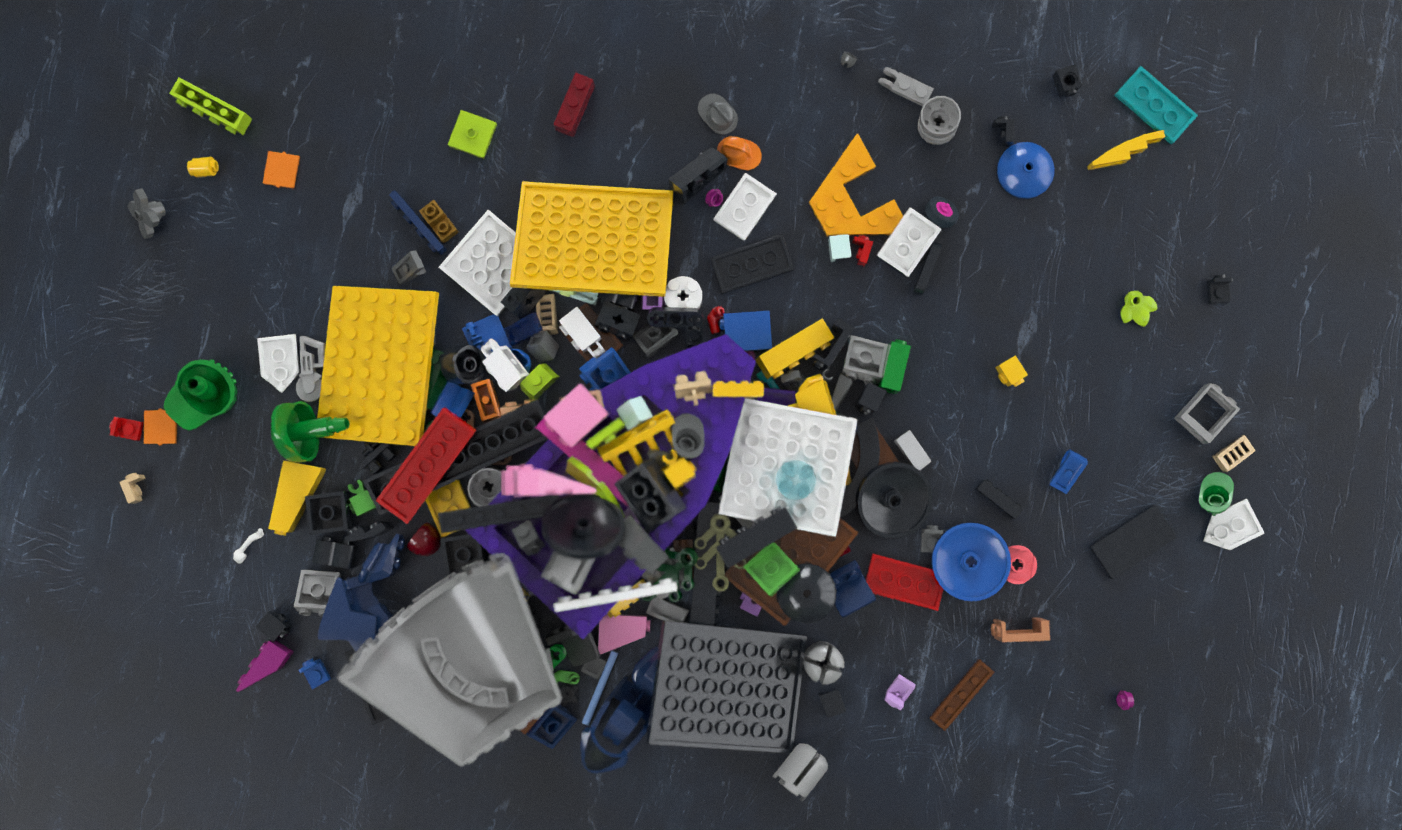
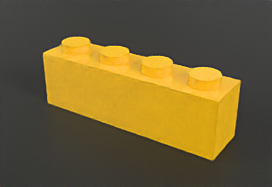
(794, 349)

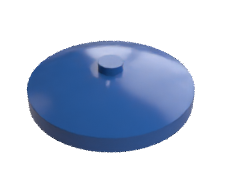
(971, 561)

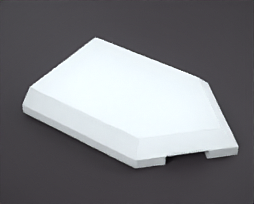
(278, 360)
(1233, 526)

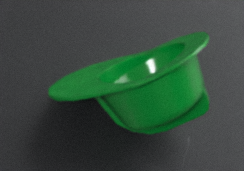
(1216, 493)

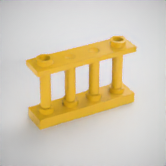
(629, 439)

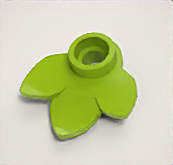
(1140, 310)

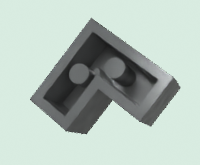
(641, 546)

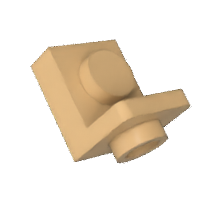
(131, 490)

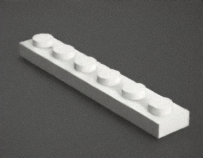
(606, 596)

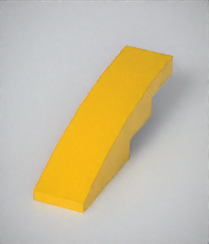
(1122, 152)

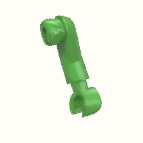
(567, 677)

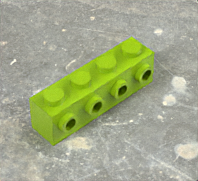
(211, 106)

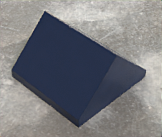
(552, 726)

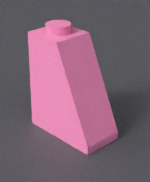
(621, 631)

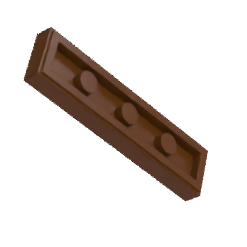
(961, 694)

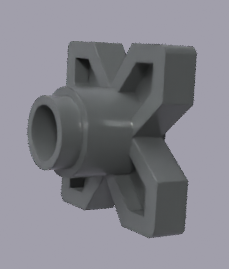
(146, 212)

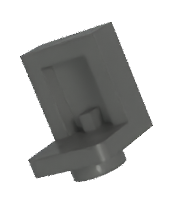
(793, 380)
(528, 538)

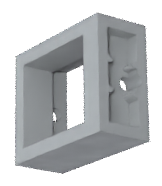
(1194, 427)

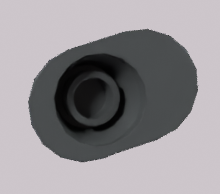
(717, 114)
(688, 436)

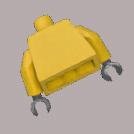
(815, 395)

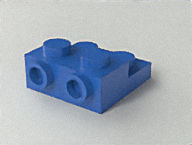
(603, 370)

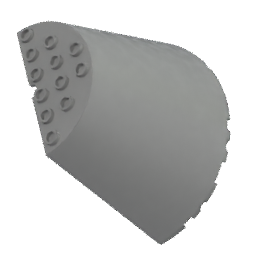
(486, 640)

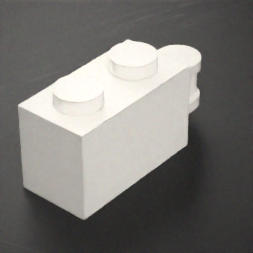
(582, 332)
(503, 365)

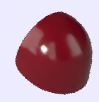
(425, 540)

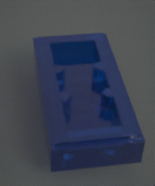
(523, 329)

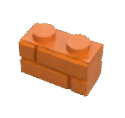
(486, 400)

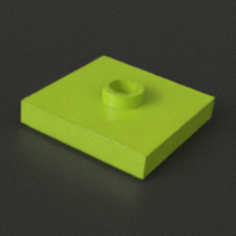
(472, 134)
(606, 434)

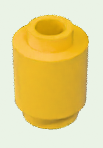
(202, 167)

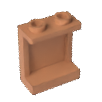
(1039, 631)

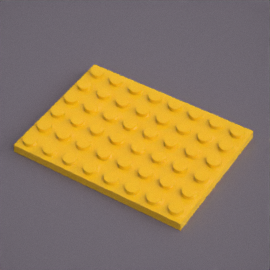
(592, 239)
(378, 363)

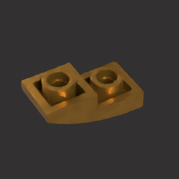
(438, 221)

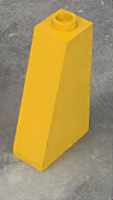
(294, 484)

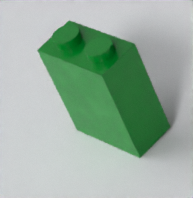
(894, 366)

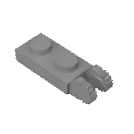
(906, 87)

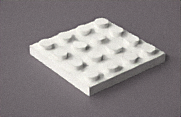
(484, 261)

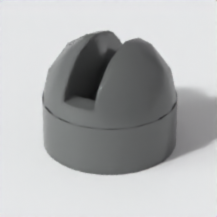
(849, 59)

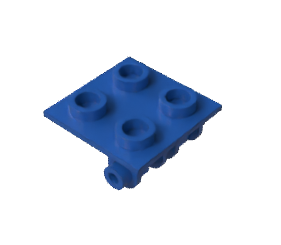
(485, 329)

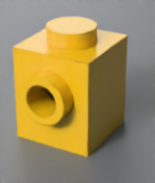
(1011, 372)

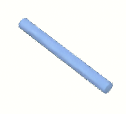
(600, 687)

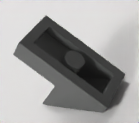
(408, 268)

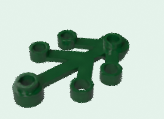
(672, 572)

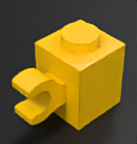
(678, 472)

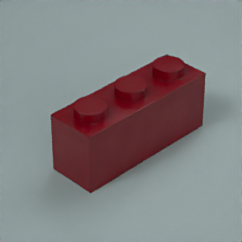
(574, 104)

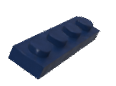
(411, 217)

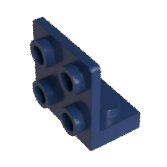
(851, 589)

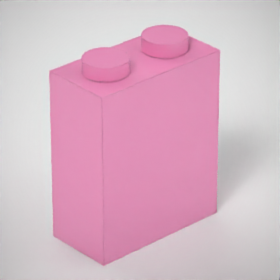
(575, 416)

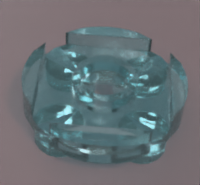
(786, 486)

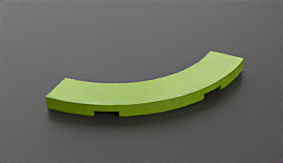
(583, 475)

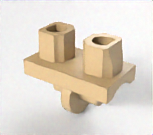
(693, 390)

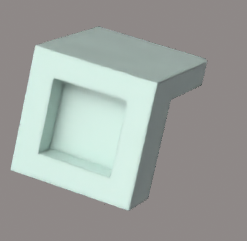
(839, 247)
(634, 412)

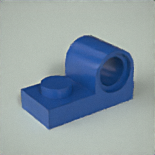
(1069, 471)

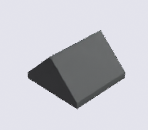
(653, 339)

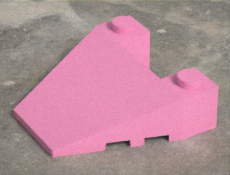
(538, 482)

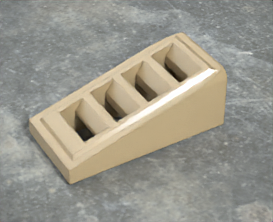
(553, 328)
(1221, 461)

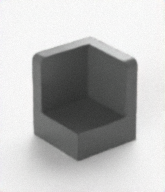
(542, 346)

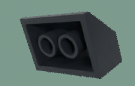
(650, 495)

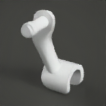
(239, 556)

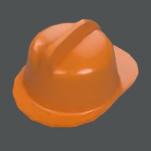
(740, 152)

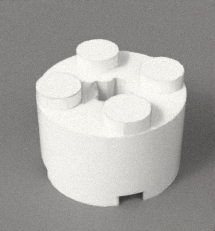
(683, 285)

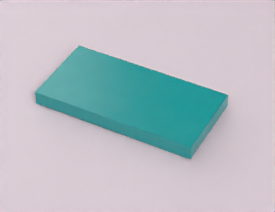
(1156, 104)

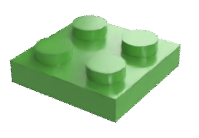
(771, 568)

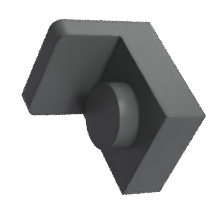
(929, 538)

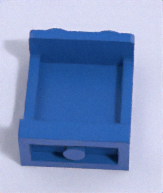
(748, 329)

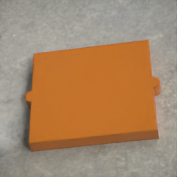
(281, 169)
(159, 428)

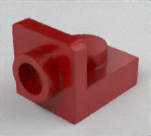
(862, 253)
(126, 428)

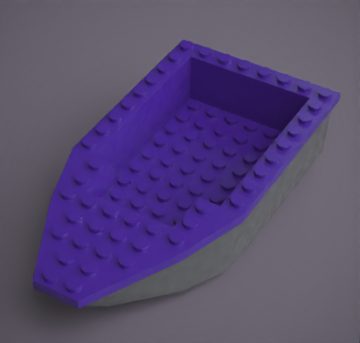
(655, 383)

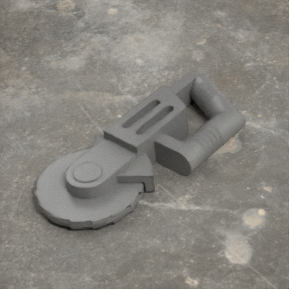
(309, 383)

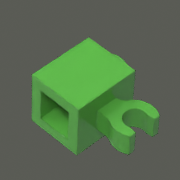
(362, 502)

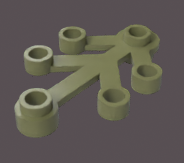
(719, 531)

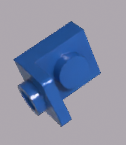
(315, 672)

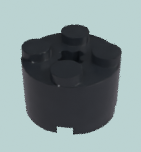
(462, 364)

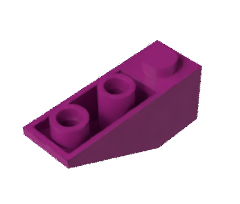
(271, 659)

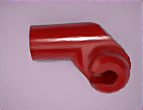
(713, 319)

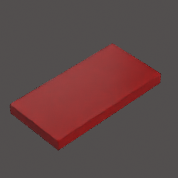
(904, 582)

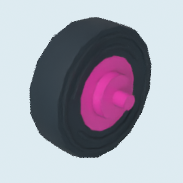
(941, 212)

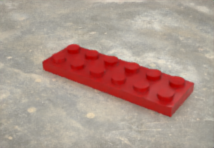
(426, 465)

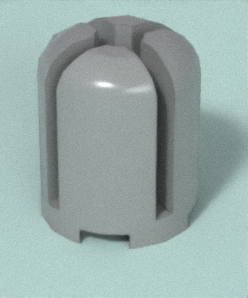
(567, 572)
(828, 672)
(801, 770)

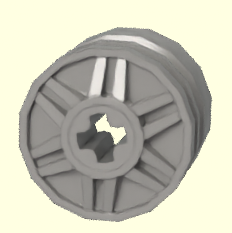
(942, 110)
(477, 481)

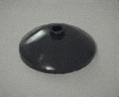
(820, 601)

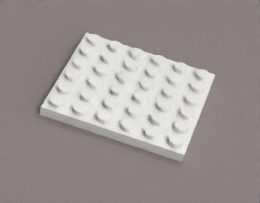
(777, 434)

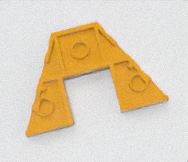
(834, 206)

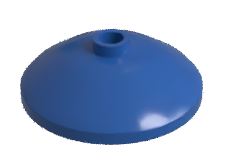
(1017, 178)

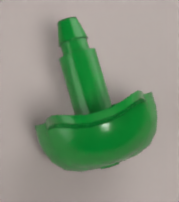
(200, 394)
(297, 430)

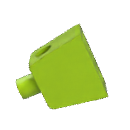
(538, 381)

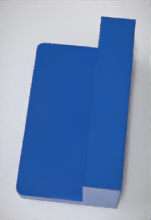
(453, 398)

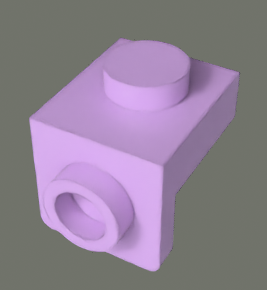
(899, 692)

